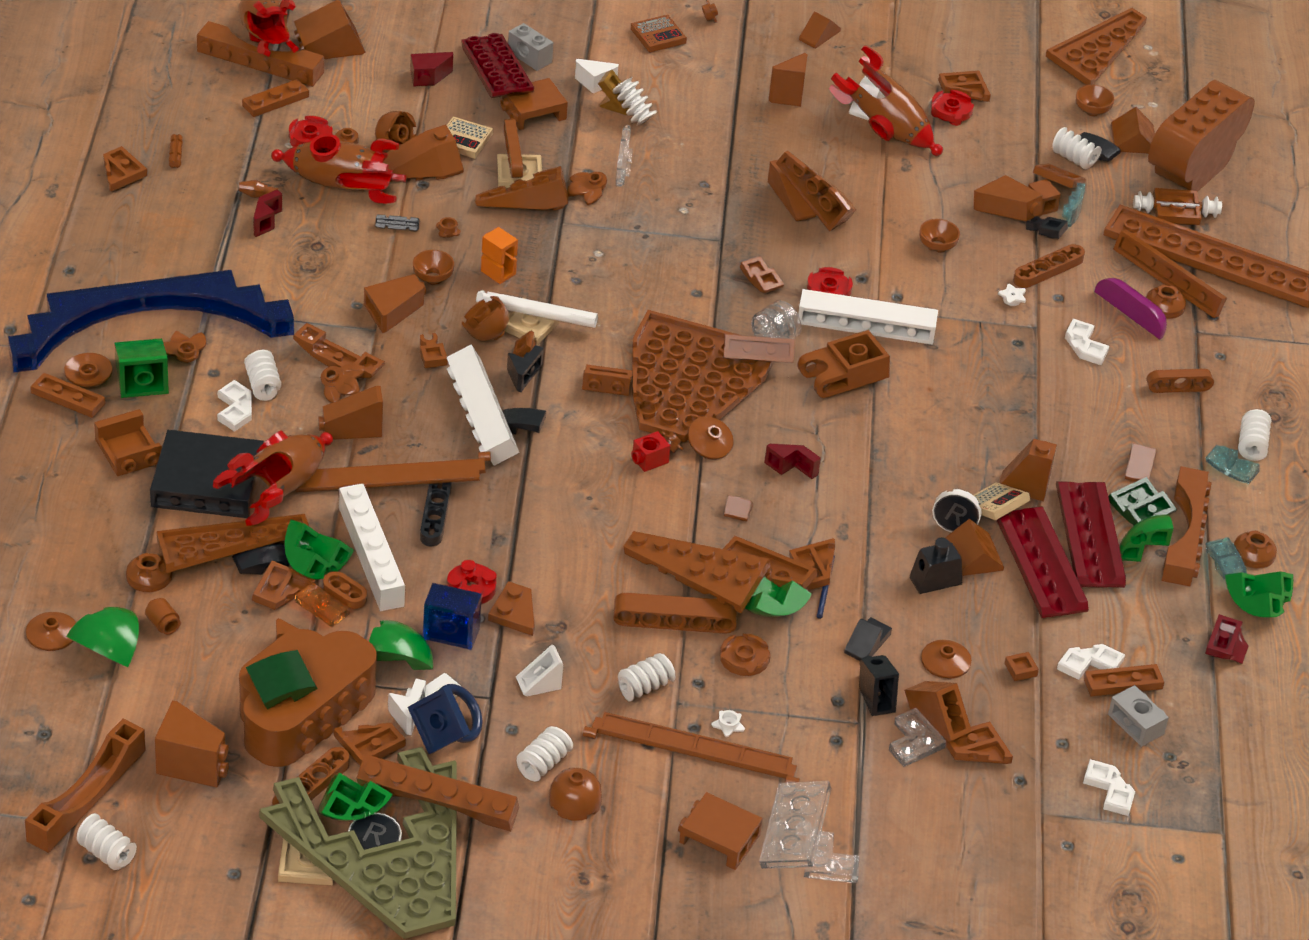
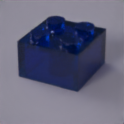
(452, 616)

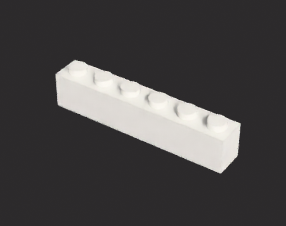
(862, 314)
(482, 405)
(371, 547)

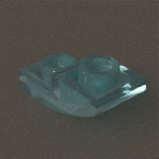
(1073, 208)
(1228, 463)
(1225, 556)

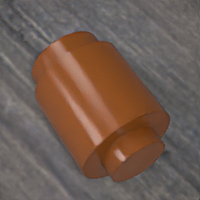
(162, 616)

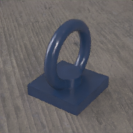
(441, 719)

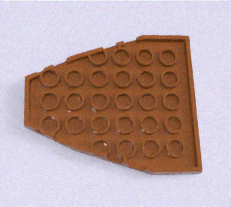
(690, 373)

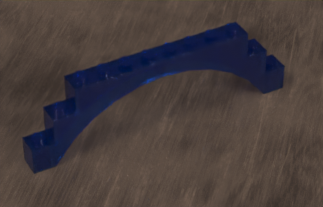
(204, 292)

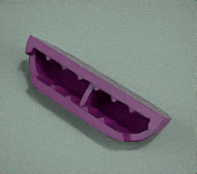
(1133, 305)

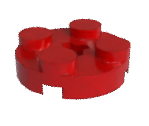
(952, 106)
(300, 130)
(828, 275)
(475, 573)

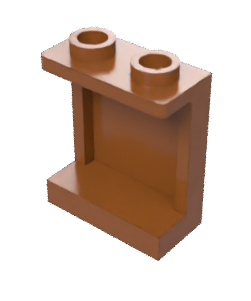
(542, 101)
(127, 442)
(721, 828)

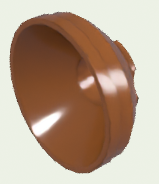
(1094, 96)
(941, 231)
(433, 262)
(1173, 305)
(1256, 554)
(147, 578)

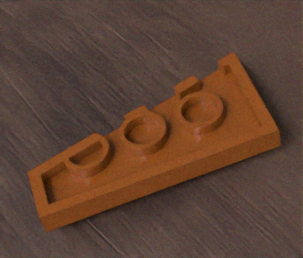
(781, 568)

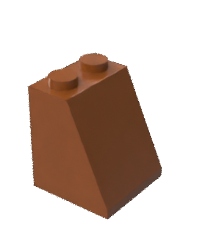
(329, 32)
(190, 748)

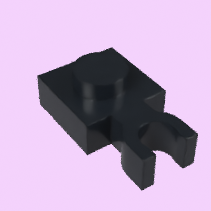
(1049, 227)

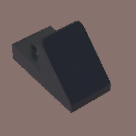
(524, 369)
(867, 638)

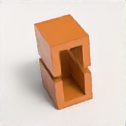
(499, 255)

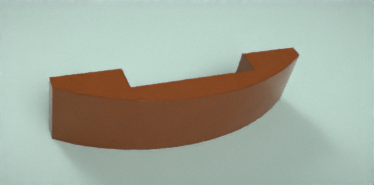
(330, 354)

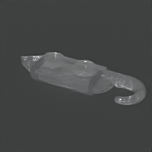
(625, 156)

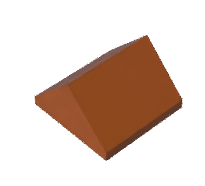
(788, 81)
(1133, 132)
(975, 549)

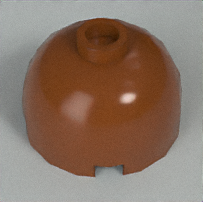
(395, 127)
(487, 320)
(575, 794)

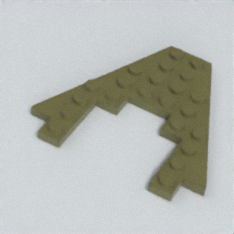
(400, 882)

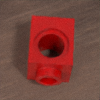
(650, 451)

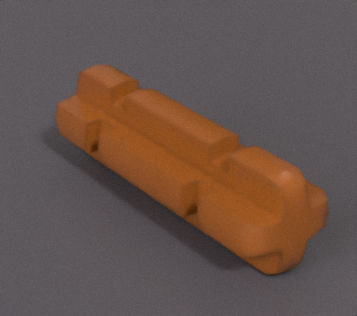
(175, 151)

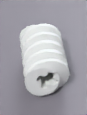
(634, 101)
(1075, 149)
(263, 374)
(1254, 435)
(645, 675)
(544, 753)
(106, 842)

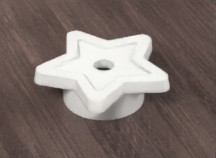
(1013, 296)
(731, 717)

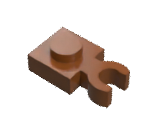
(432, 353)

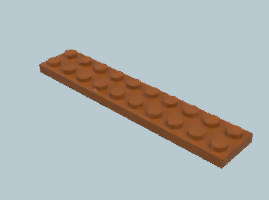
(1214, 255)

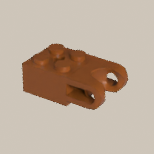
(846, 364)

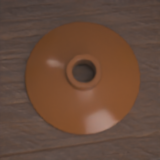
(88, 369)
(705, 443)
(50, 630)
(946, 659)

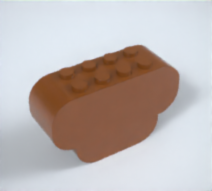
(1201, 135)
(346, 682)

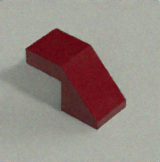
(265, 212)
(786, 456)

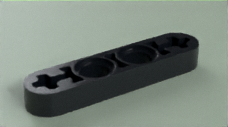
(434, 508)

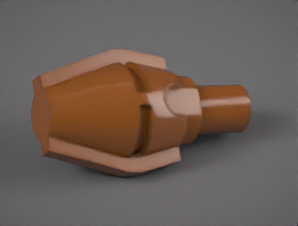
(254, 188)

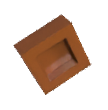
(1021, 666)

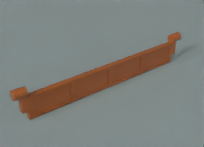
(398, 474)
(693, 745)

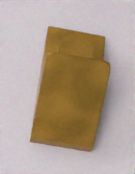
(610, 102)

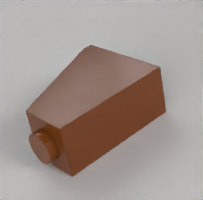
(1008, 199)
(394, 300)
(354, 416)
(1031, 469)
(941, 706)

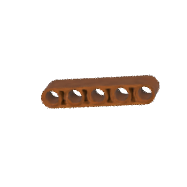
(674, 613)

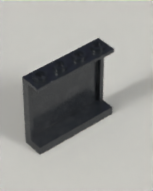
(188, 469)

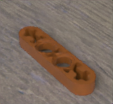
(513, 148)
(1028, 275)
(323, 765)

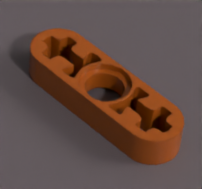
(1164, 380)

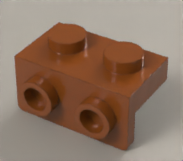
(607, 380)

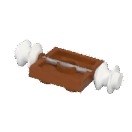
(1177, 205)

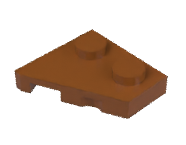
(967, 82)
(122, 168)
(819, 556)
(279, 586)
(514, 609)
(370, 740)
(980, 746)

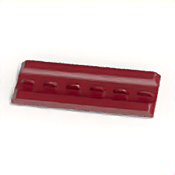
(496, 65)
(1091, 534)
(1043, 562)

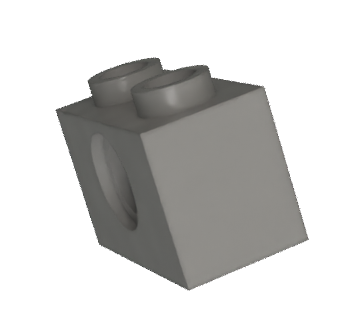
(530, 46)
(1138, 715)

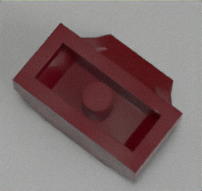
(1227, 640)

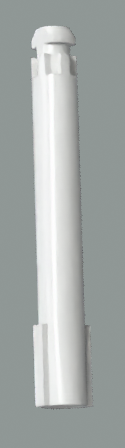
(542, 309)

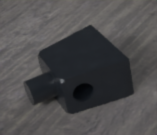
(937, 567)
(877, 676)

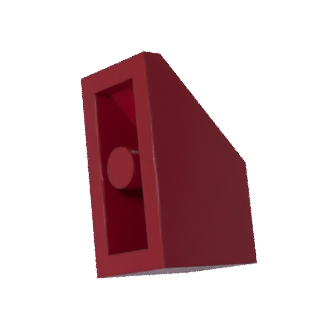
(430, 68)

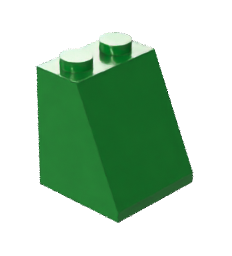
(142, 368)

